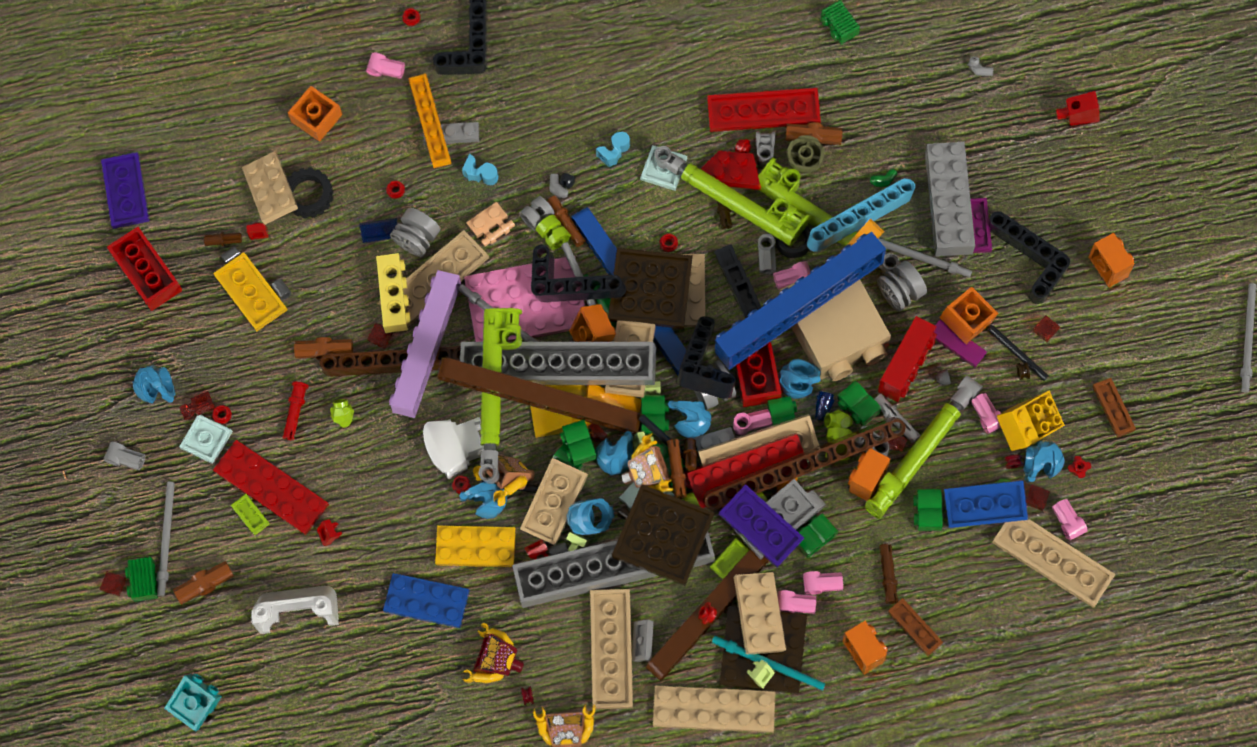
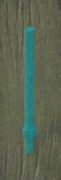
(732, 647)

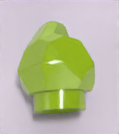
(342, 412)
(837, 419)

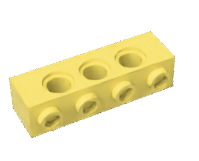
(393, 321)

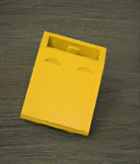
(1030, 421)

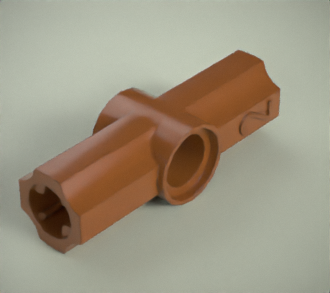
(825, 135)
(322, 346)
(203, 582)

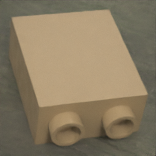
(843, 333)

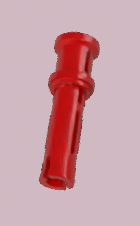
(296, 401)

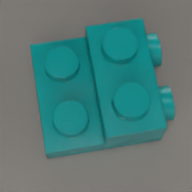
(193, 701)

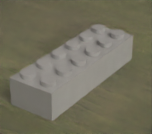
(949, 199)

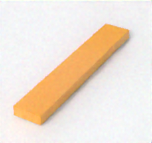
(429, 121)

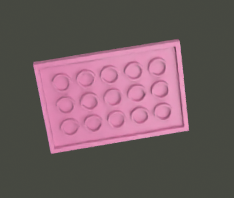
(513, 290)

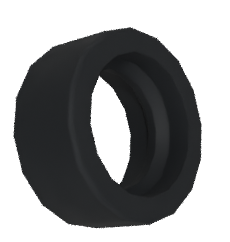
(794, 253)

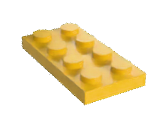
(250, 291)
(475, 546)

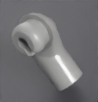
(977, 68)
(555, 188)

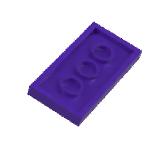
(125, 190)
(761, 526)

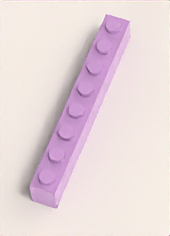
(425, 345)

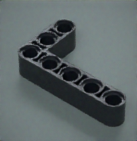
(474, 53)
(1033, 252)
(570, 284)
(702, 378)

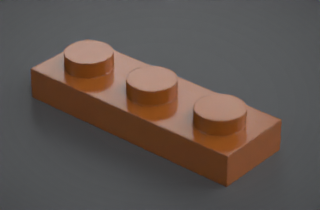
(1114, 407)
(915, 627)

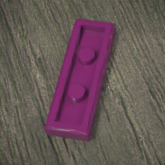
(981, 225)
(968, 352)

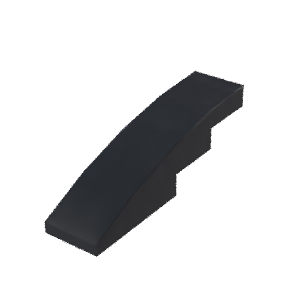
(737, 280)

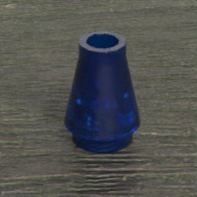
(823, 404)

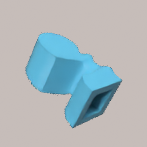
(620, 143)
(486, 172)

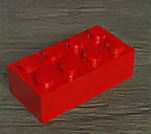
(144, 268)
(908, 359)
(758, 377)

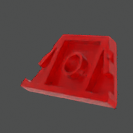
(734, 169)

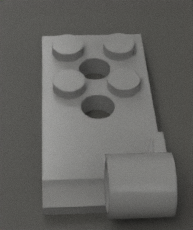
(794, 507)

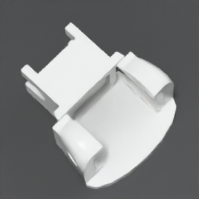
(452, 445)

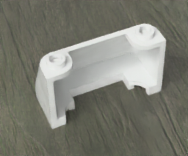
(319, 599)

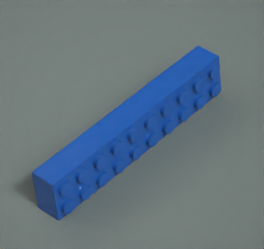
(799, 300)

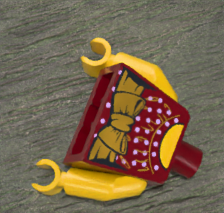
(494, 658)

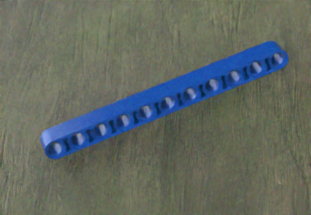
(606, 254)

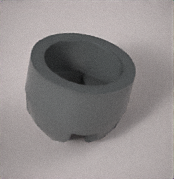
(943, 377)

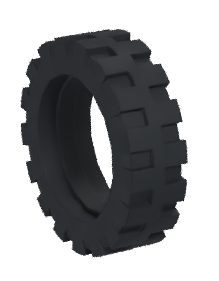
(327, 196)

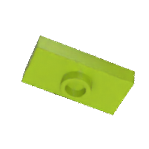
(250, 514)
(729, 558)

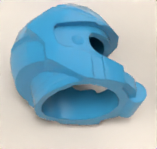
(797, 378)
(152, 380)
(697, 419)
(1044, 456)
(615, 458)
(484, 492)
(581, 516)

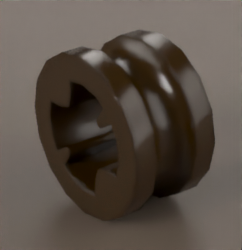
(1023, 371)

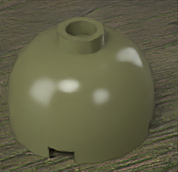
(805, 154)

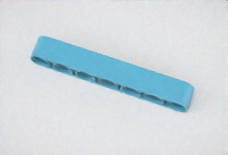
(885, 202)

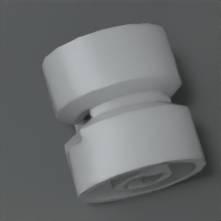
(531, 216)

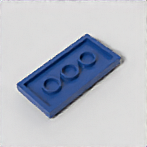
(986, 504)
(426, 600)

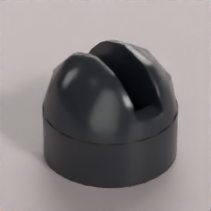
(567, 180)

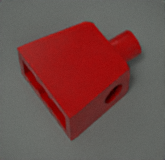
(1080, 109)

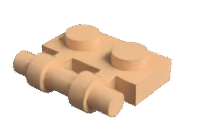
(487, 220)

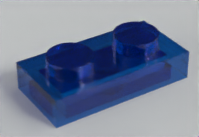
(377, 230)

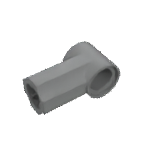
(767, 259)
(119, 455)

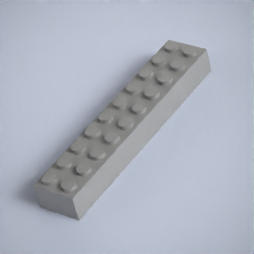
(574, 362)
(582, 571)

